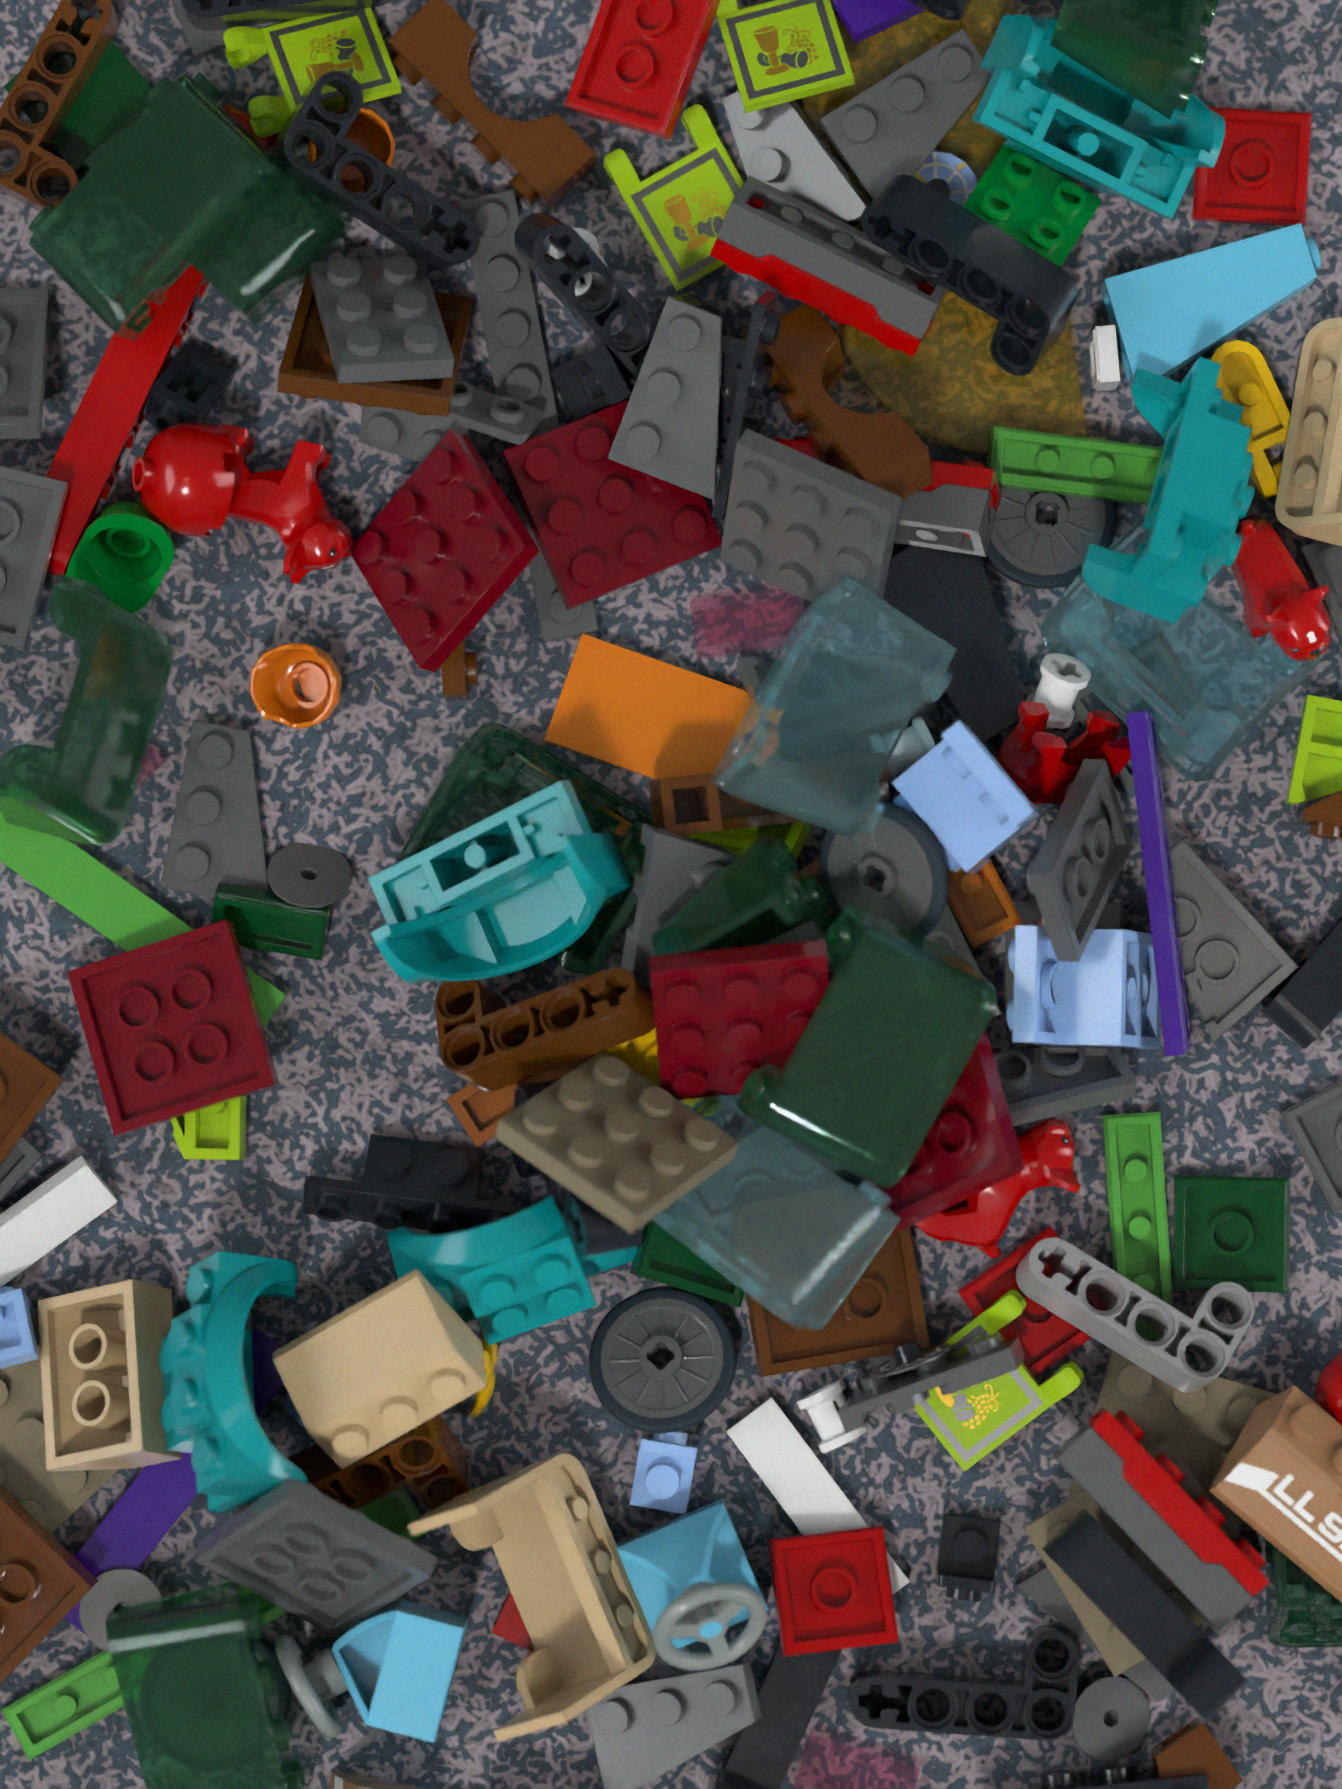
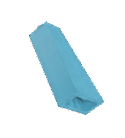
(1199, 300)

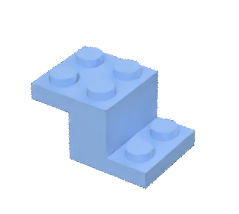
(964, 799)
(1091, 1002)

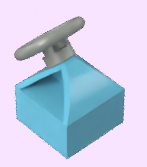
(695, 1586)
(391, 1662)

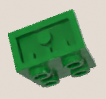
(1033, 204)

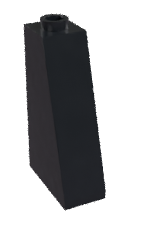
(955, 602)

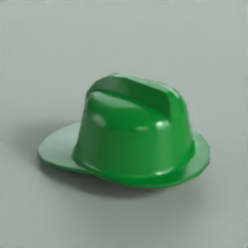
(123, 554)

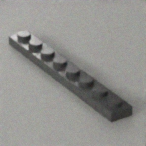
(519, 369)

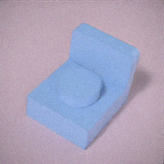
(16, 1328)
(664, 1472)

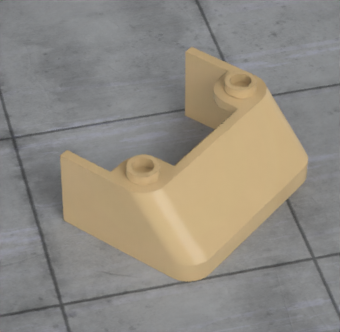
(1312, 459)
(564, 1583)

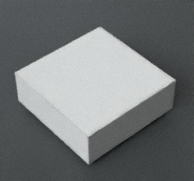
(1104, 358)

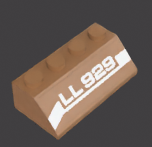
(1289, 1483)

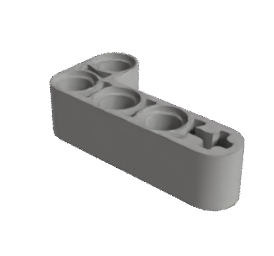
(1129, 1302)

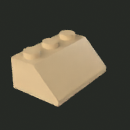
(381, 1368)
(104, 1376)

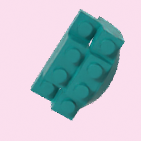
(1088, 125)
(1193, 498)
(516, 886)
(506, 1271)
(211, 1380)

